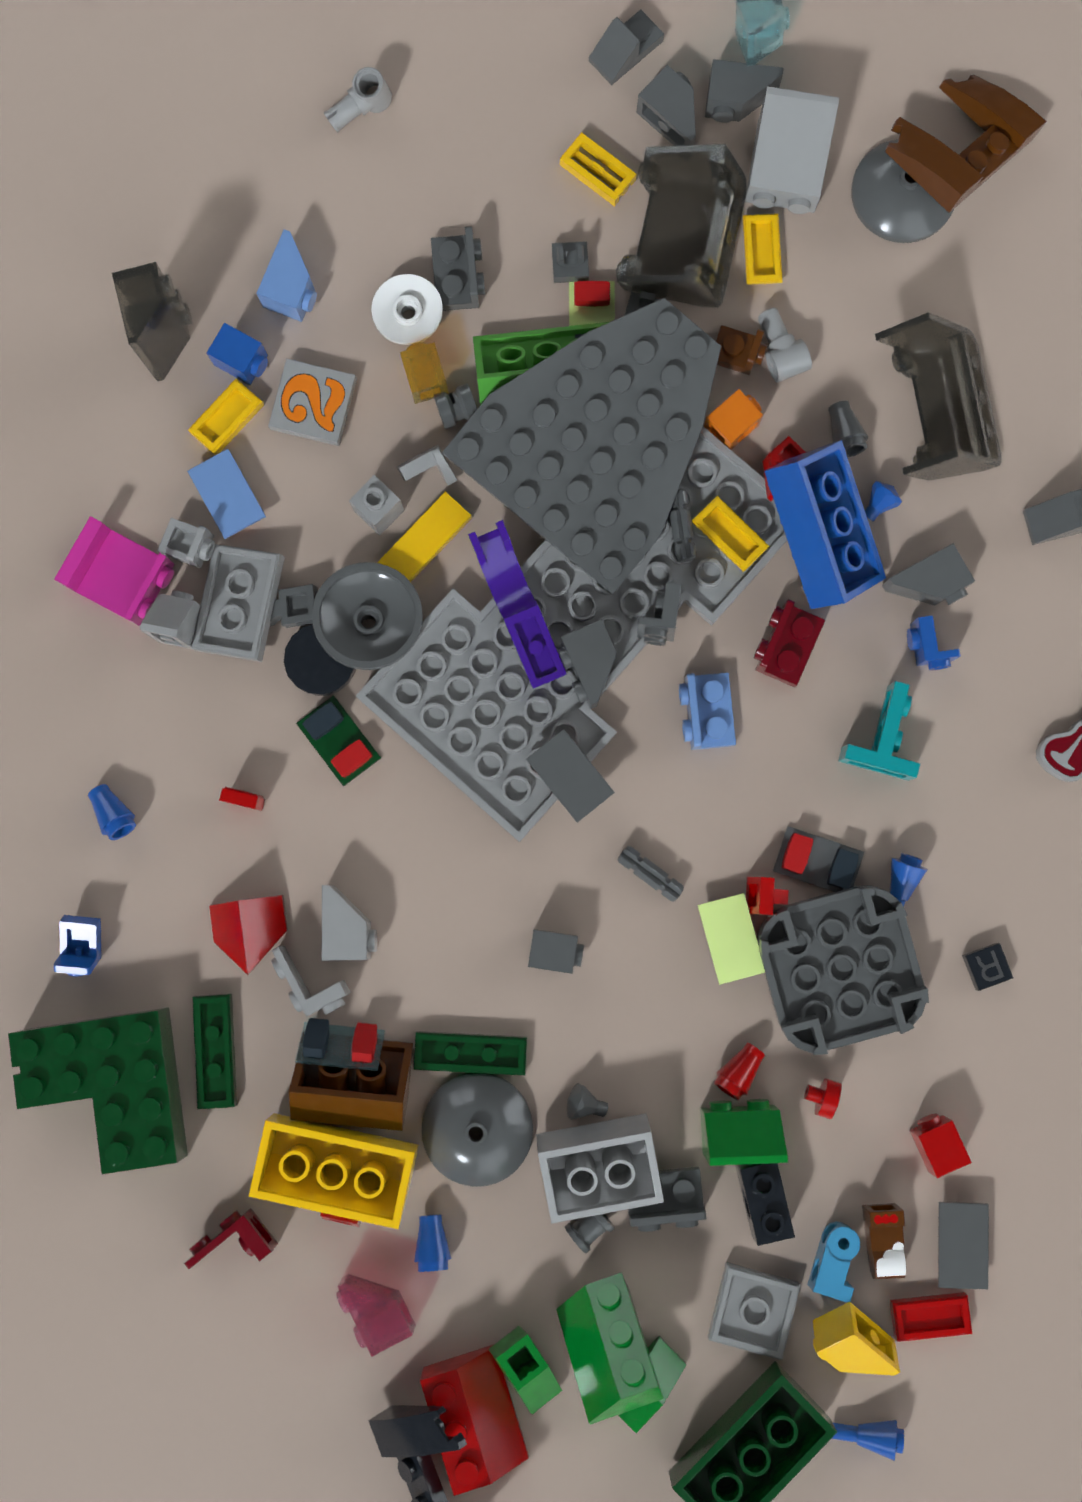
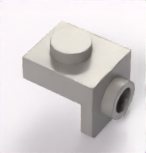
(187, 543)

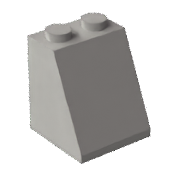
(791, 150)

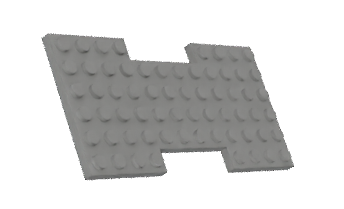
(463, 686)

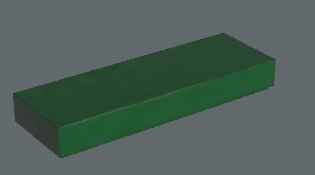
(214, 1051)
(470, 1053)

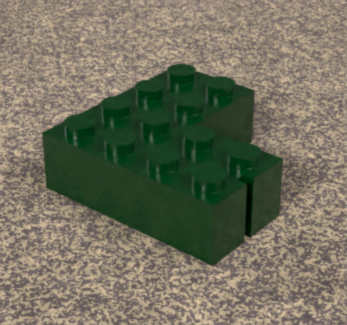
(126, 1071)

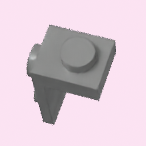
(328, 999)

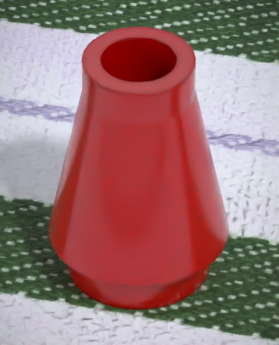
(739, 1072)

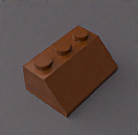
(355, 1095)

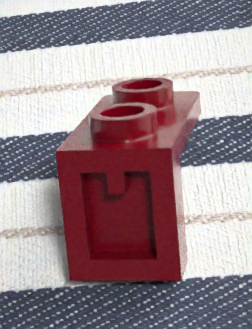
(253, 1238)

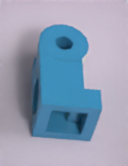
(832, 1261)

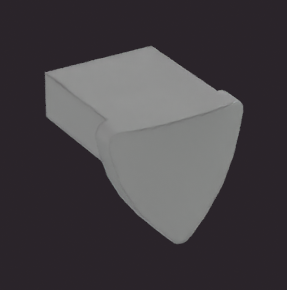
(425, 461)

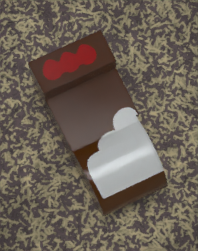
(885, 1240)

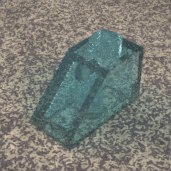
(760, 27)

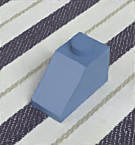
(286, 283)

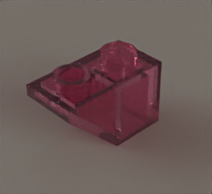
(377, 1311)

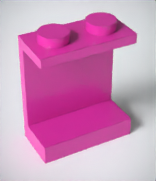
(115, 571)

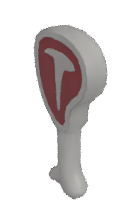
(1062, 754)

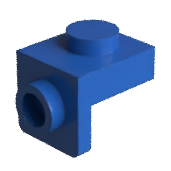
(923, 640)
(78, 945)

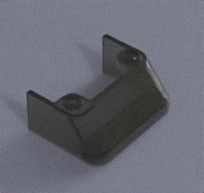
(949, 396)

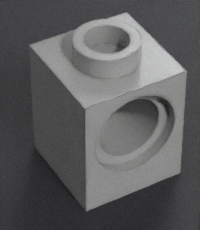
(377, 505)

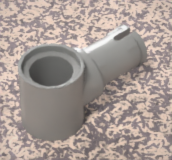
(357, 100)
(785, 354)

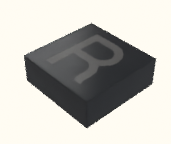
(987, 966)

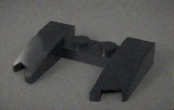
(412, 1437)

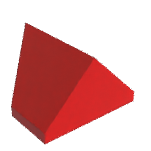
(248, 928)

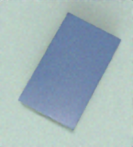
(226, 493)

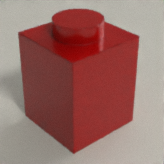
(940, 1145)

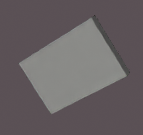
(238, 602)

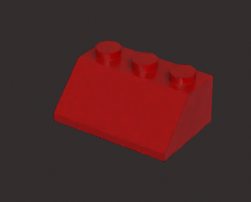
(483, 1411)

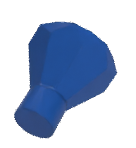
(882, 499)

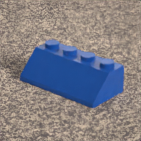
(825, 525)

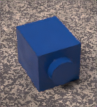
(238, 354)

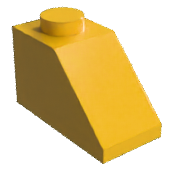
(854, 1342)

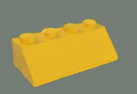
(333, 1170)

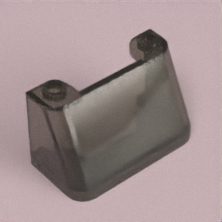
(687, 224)

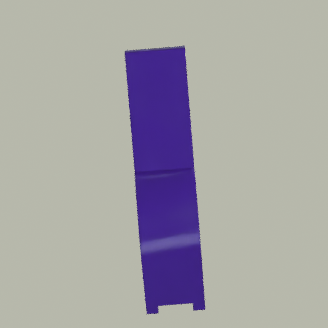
(517, 606)

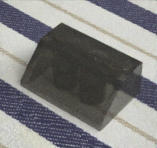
(153, 316)

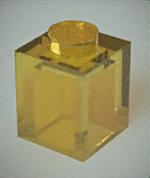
(423, 371)

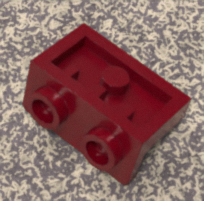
(789, 644)

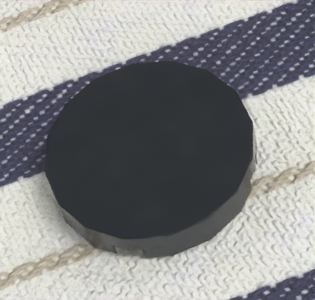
(312, 667)

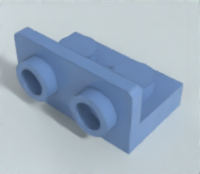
(708, 710)

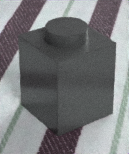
(555, 951)

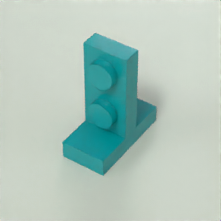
(886, 739)

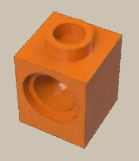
(734, 419)

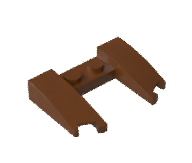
(953, 176)

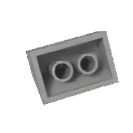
(599, 1168)

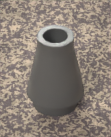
(847, 428)

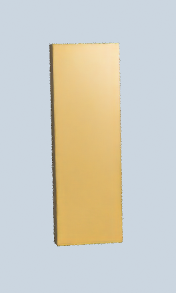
(427, 537)

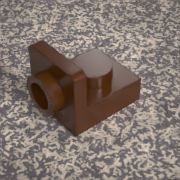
(740, 349)

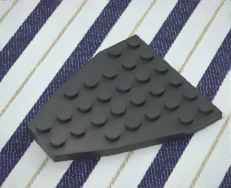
(597, 437)

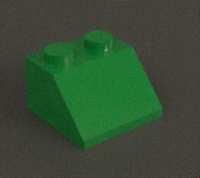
(742, 1133)

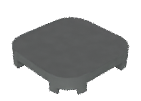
(842, 968)

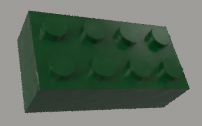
(754, 1444)

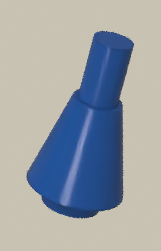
(905, 876)
(877, 1437)

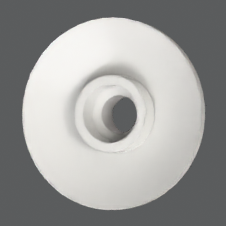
(403, 294)

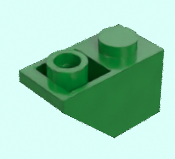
(525, 1369)

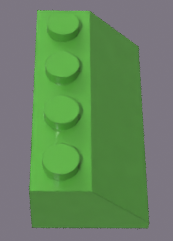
(508, 355)

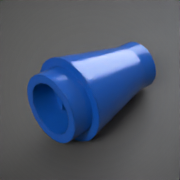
(112, 815)
(432, 1246)

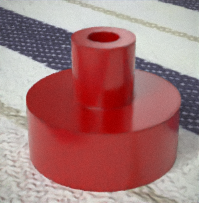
(825, 1097)

